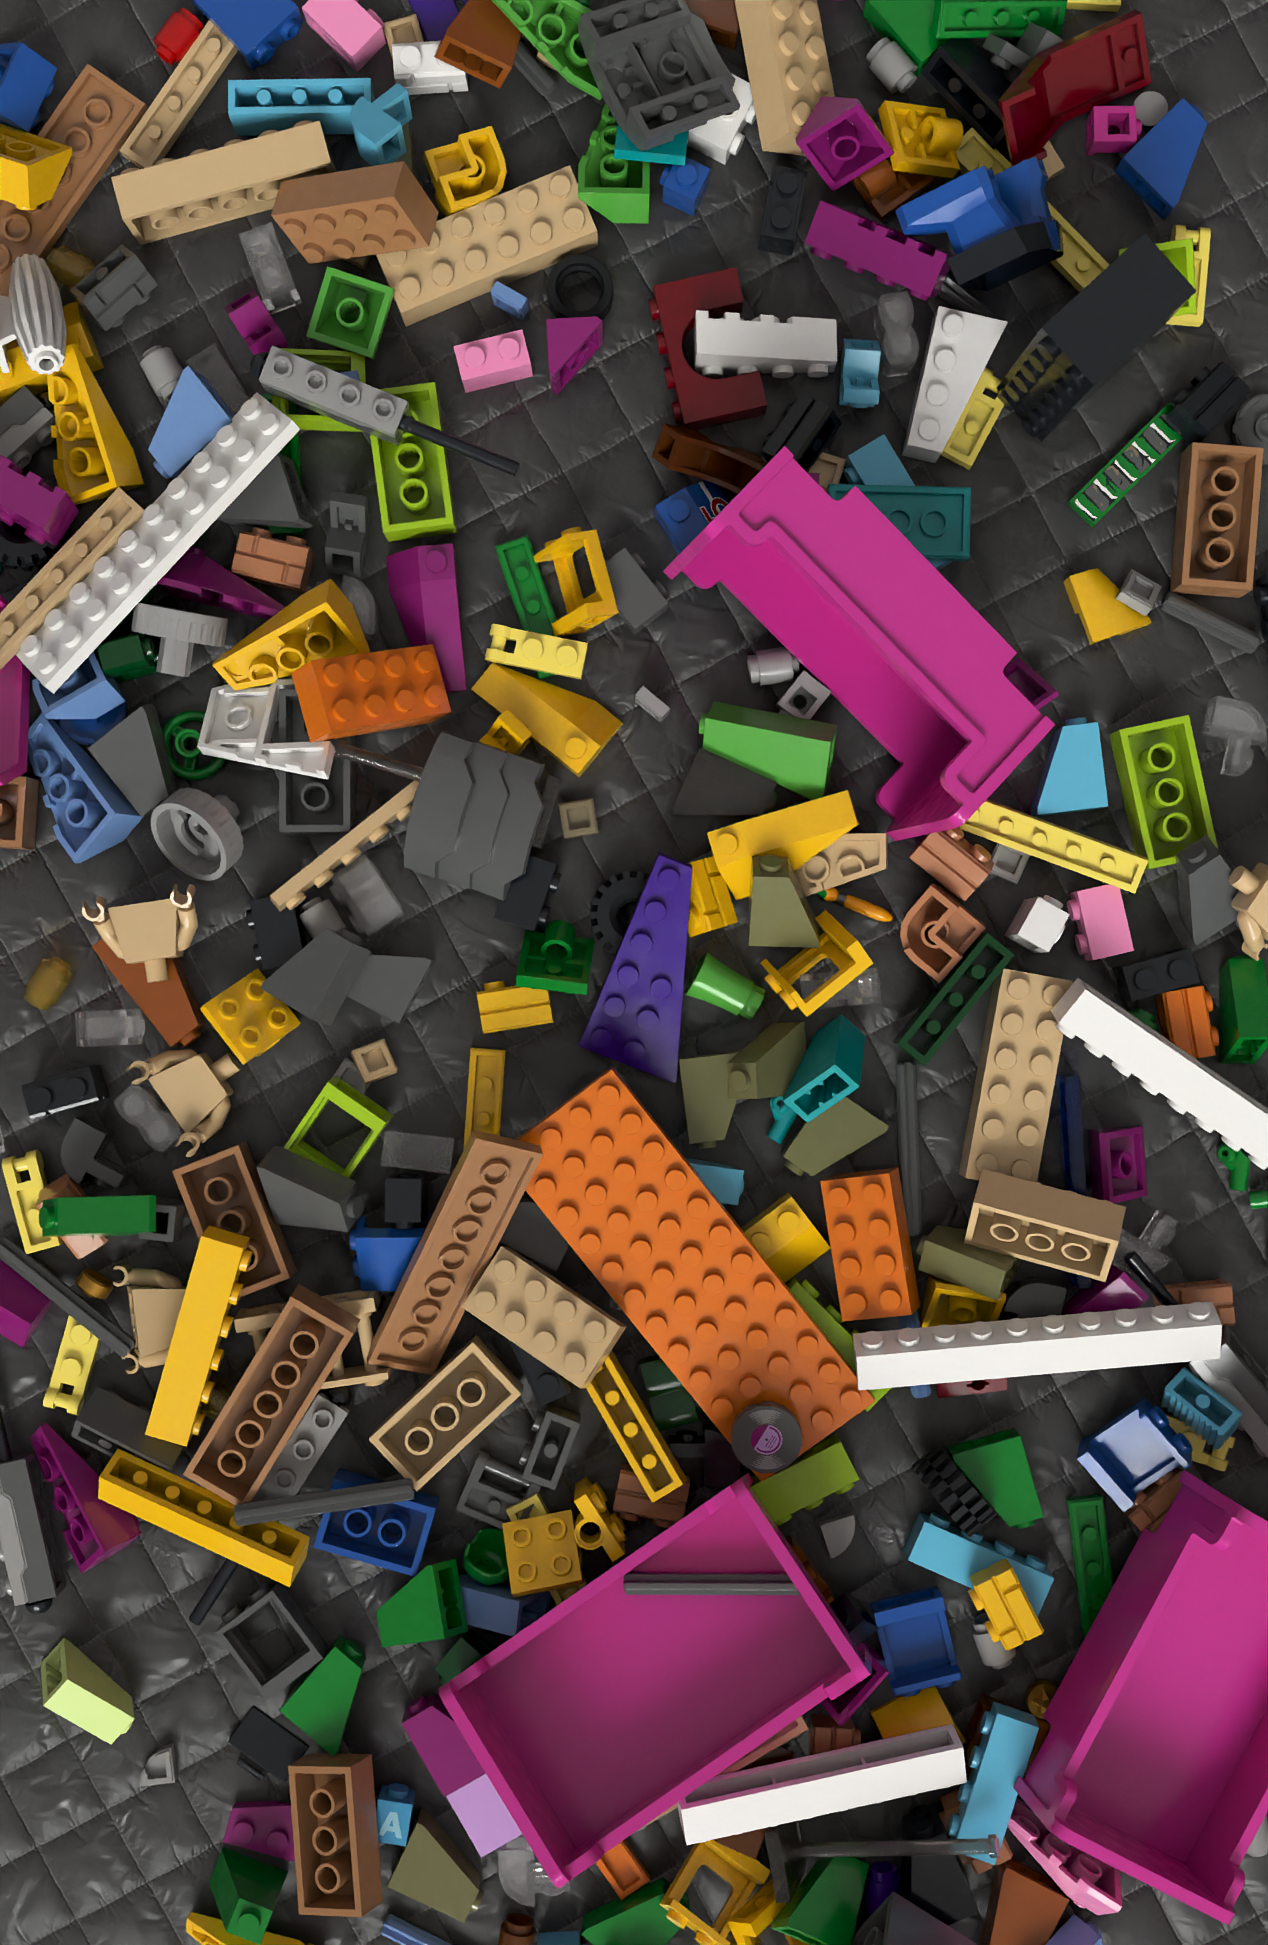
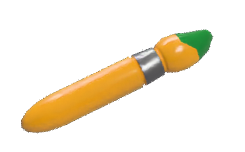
(856, 904)

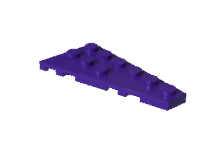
(642, 994)

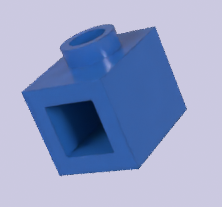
(685, 185)

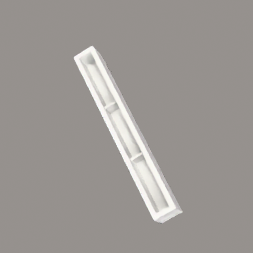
(1164, 1069)
(823, 1784)

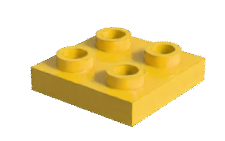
(921, 138)
(249, 1017)
(591, 1503)
(542, 1553)

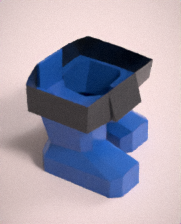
(993, 222)

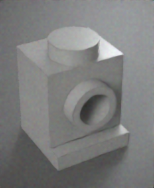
(810, 690)

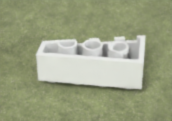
(764, 345)
(951, 367)

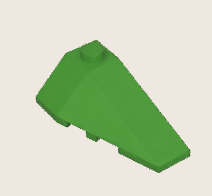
(554, 33)
(611, 185)

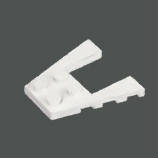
(241, 727)

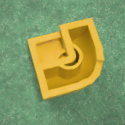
(466, 170)

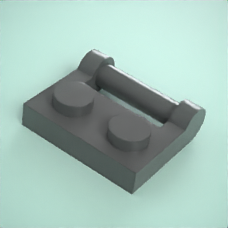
(489, 1501)

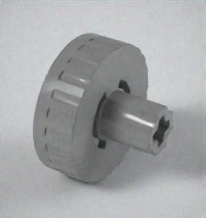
(178, 634)
(204, 843)

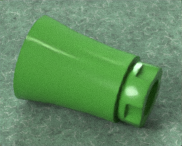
(724, 987)

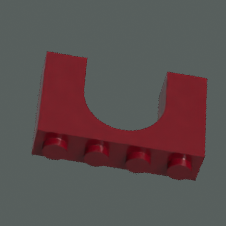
(699, 399)

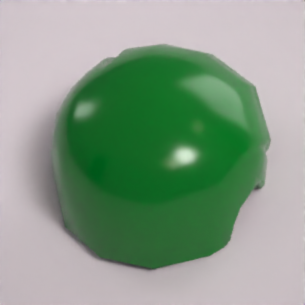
(486, 1557)

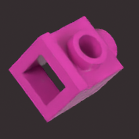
(1115, 119)

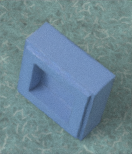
(509, 300)

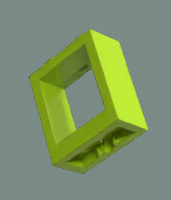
(332, 360)
(356, 1105)

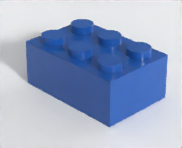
(379, 1534)

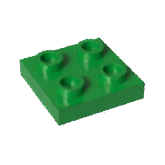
(555, 959)

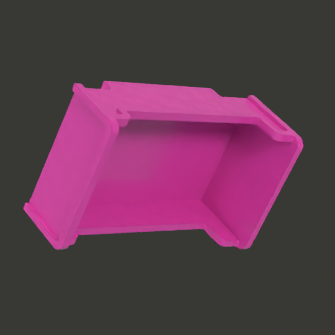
(878, 635)
(645, 1698)
(1167, 1710)

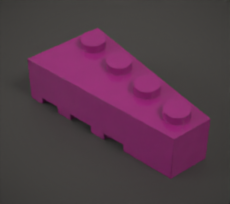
(879, 250)
(34, 504)

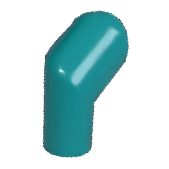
(783, 1117)

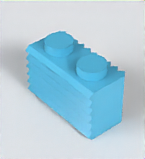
(1201, 1408)

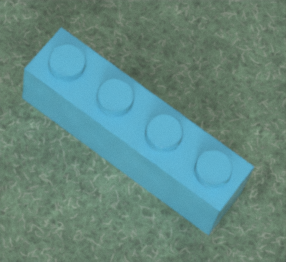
(282, 103)
(879, 465)
(957, 1556)
(995, 1765)

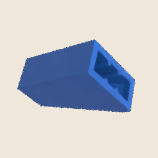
(1164, 157)

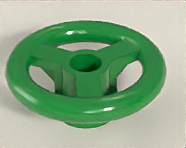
(182, 738)

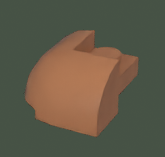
(938, 931)

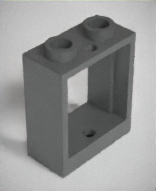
(266, 1681)

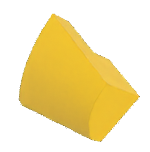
(1101, 613)

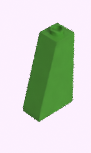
(772, 744)

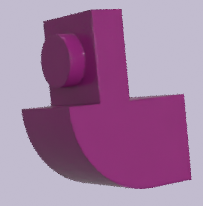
(255, 323)

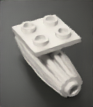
(33, 316)

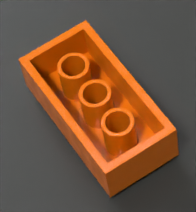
(370, 692)
(870, 1244)

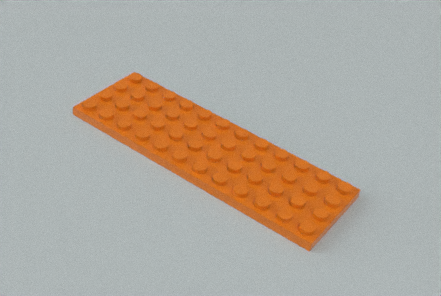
(684, 1266)

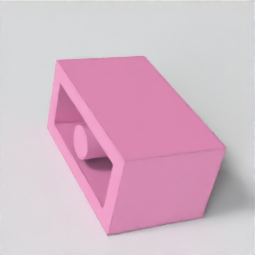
(346, 29)
(493, 361)
(1100, 922)

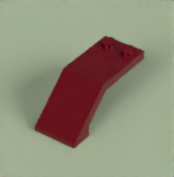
(1072, 81)

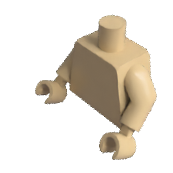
(1252, 907)
(147, 930)
(192, 1090)
(154, 1311)

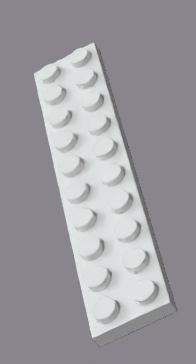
(156, 541)

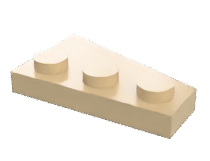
(844, 861)

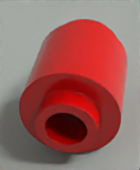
(177, 36)

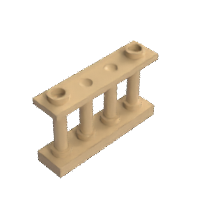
(358, 1303)

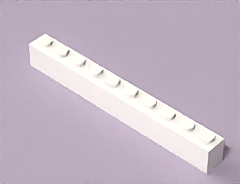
(1037, 1345)

